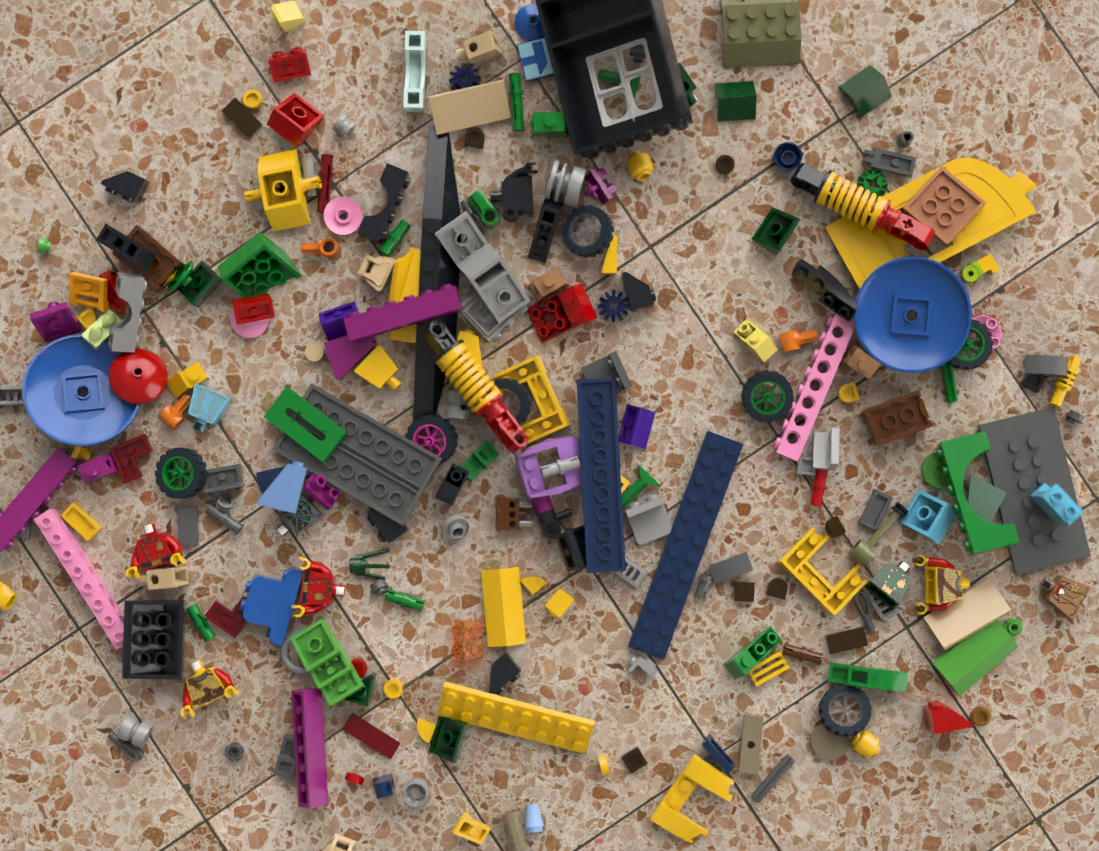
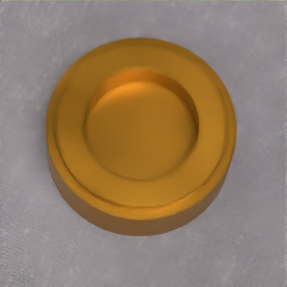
(980, 716)

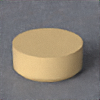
(314, 352)

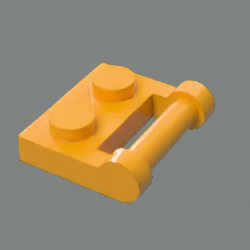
(88, 286)

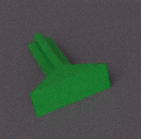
(614, 78)
(637, 487)

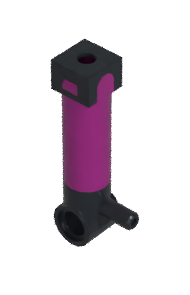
(546, 514)

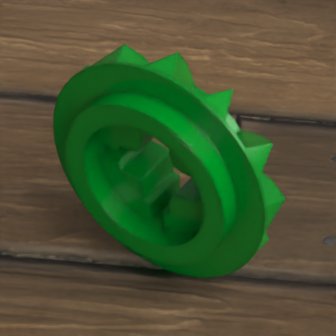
(871, 174)

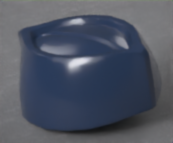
(787, 156)

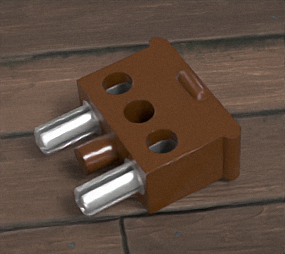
(503, 517)

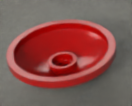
(142, 387)

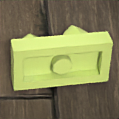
(99, 330)

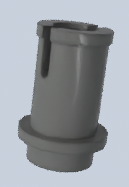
(902, 142)
(703, 585)

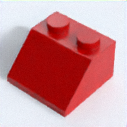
(294, 119)
(943, 719)

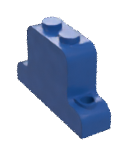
(271, 601)

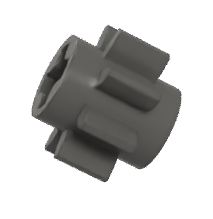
(638, 52)

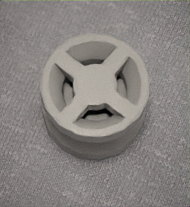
(344, 126)

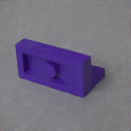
(333, 322)
(636, 426)

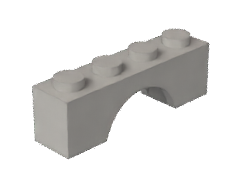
(124, 335)

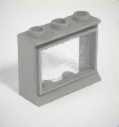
(482, 319)

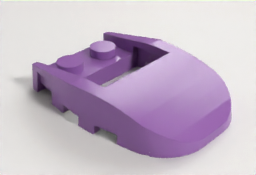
(530, 472)

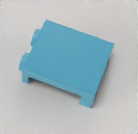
(1056, 504)

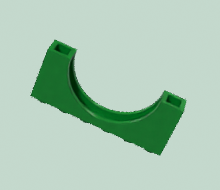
(979, 533)

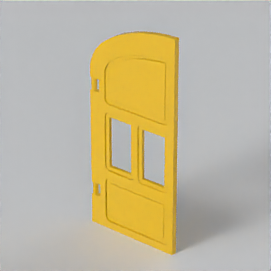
(1004, 207)

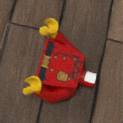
(154, 551)
(316, 588)

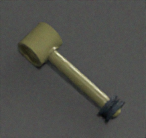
(862, 550)

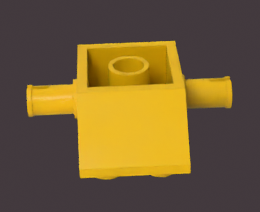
(287, 208)

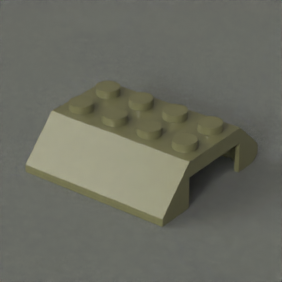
(760, 32)

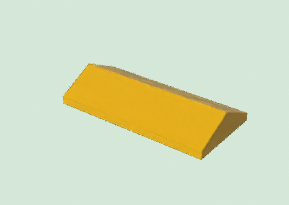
(503, 607)

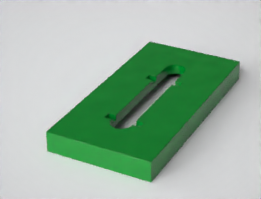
(331, 430)

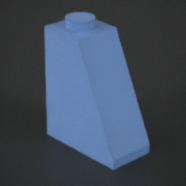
(285, 489)

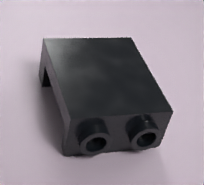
(573, 548)

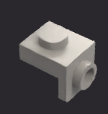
(647, 665)

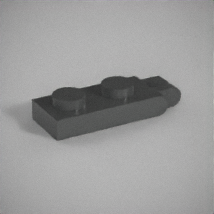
(890, 161)

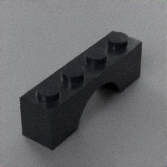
(375, 226)

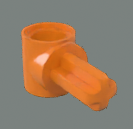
(319, 248)
(793, 340)
(173, 415)

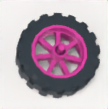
(442, 425)

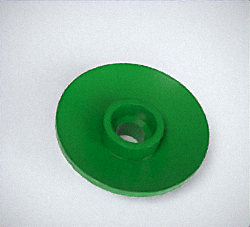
(182, 278)

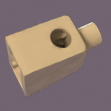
(486, 45)
(165, 577)

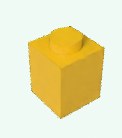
(559, 603)

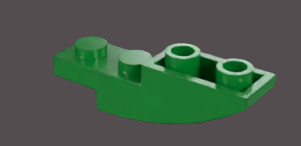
(868, 677)

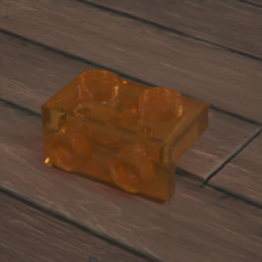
(468, 639)

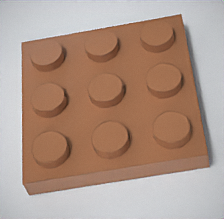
(944, 205)

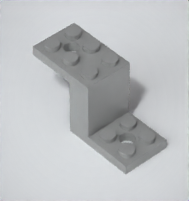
(482, 267)

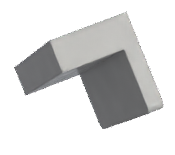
(826, 450)

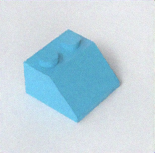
(929, 516)

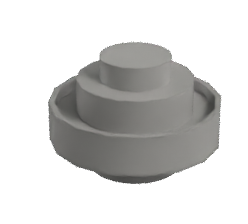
(455, 528)

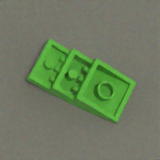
(327, 662)

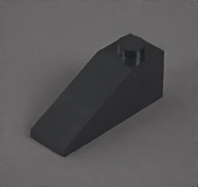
(545, 230)
(126, 247)

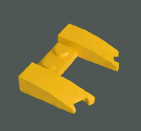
(553, 416)
(829, 598)
(695, 772)

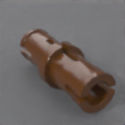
(802, 654)

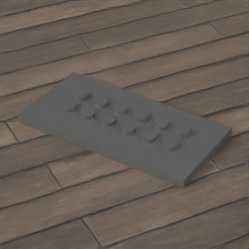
(1022, 458)
(369, 460)

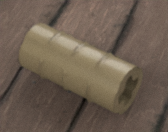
(514, 830)

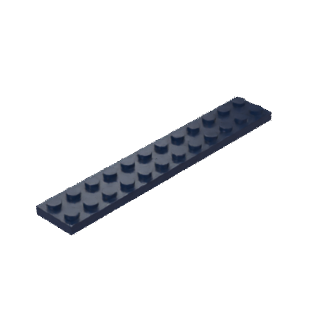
(685, 545)

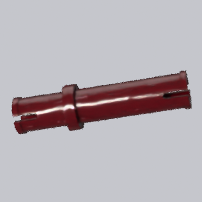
(325, 175)

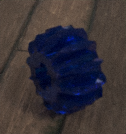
(462, 73)
(620, 307)

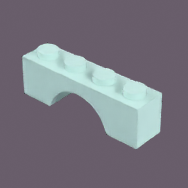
(415, 71)

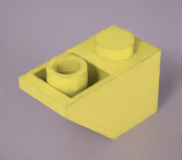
(287, 15)
(755, 340)

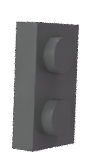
(224, 478)

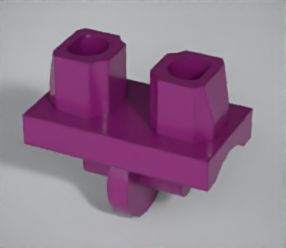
(597, 187)
(319, 491)

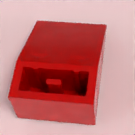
(561, 312)

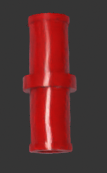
(819, 487)

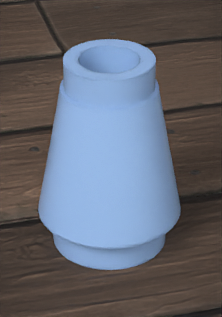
(533, 819)

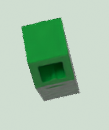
(752, 653)

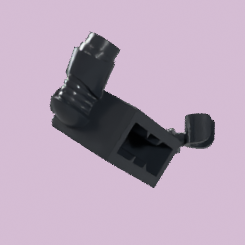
(516, 193)

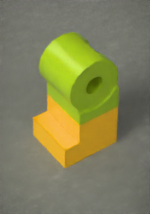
(971, 272)

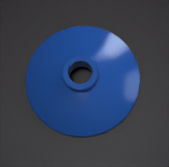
(523, 26)

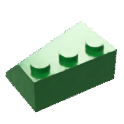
(257, 267)

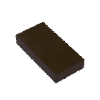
(242, 117)
(846, 640)

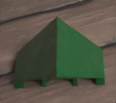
(365, 695)

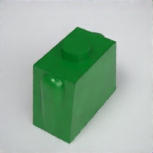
(548, 124)

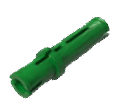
(516, 102)

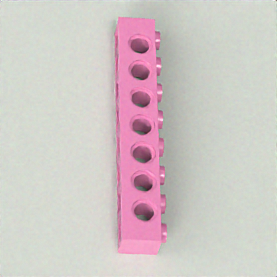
(794, 450)
(83, 574)

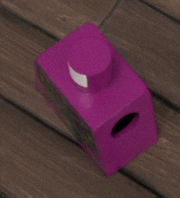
(97, 469)

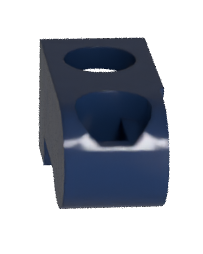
(384, 786)

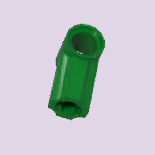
(483, 208)

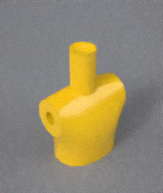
(7, 597)

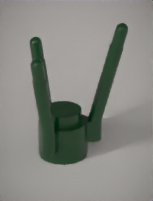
(358, 565)

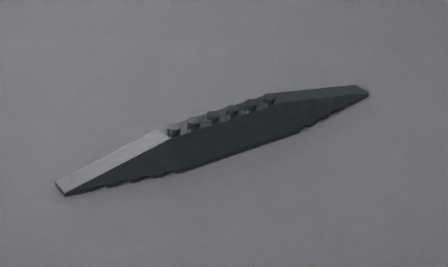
(436, 266)

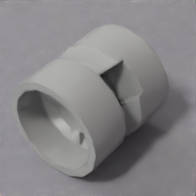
(457, 406)
(132, 730)
(416, 792)

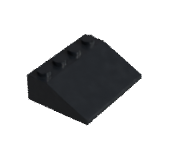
(154, 639)

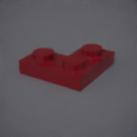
(126, 454)
(228, 620)

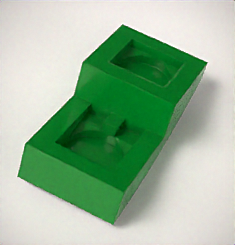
(479, 460)

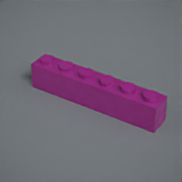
(403, 314)
(34, 495)
(309, 747)

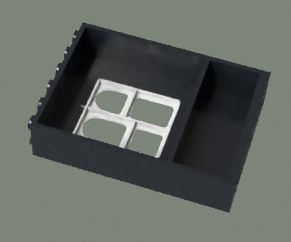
(592, 29)

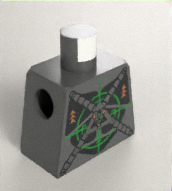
(305, 516)

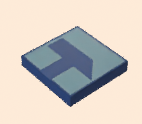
(535, 59)

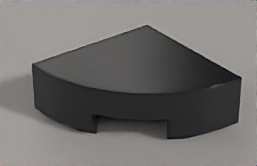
(1033, 382)

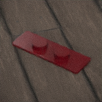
(371, 736)

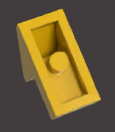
(185, 381)
(471, 829)

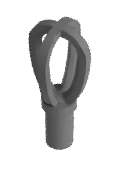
(467, 207)
(866, 616)
(120, 743)

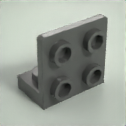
(608, 368)

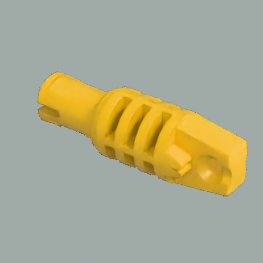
(1065, 384)

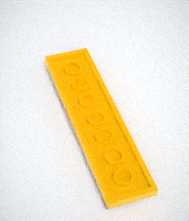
(515, 717)

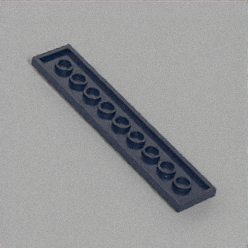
(600, 475)

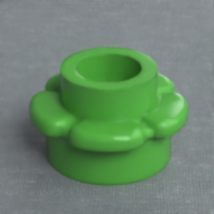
(43, 246)
(1009, 623)

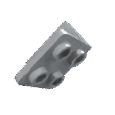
(648, 519)

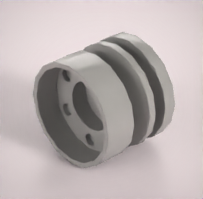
(565, 183)

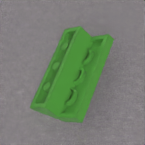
(974, 656)

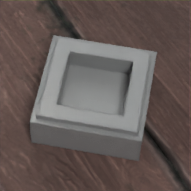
(804, 466)

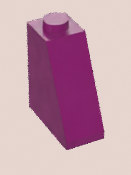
(346, 354)

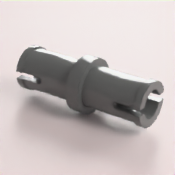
(224, 519)

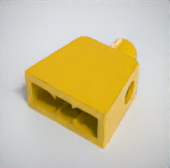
(379, 369)

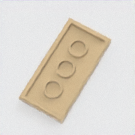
(469, 107)
(968, 615)

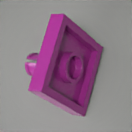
(55, 321)

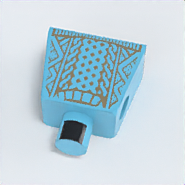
(207, 406)

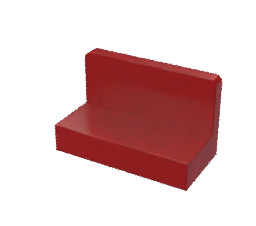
(253, 308)

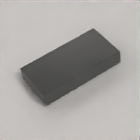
(875, 510)
(188, 526)

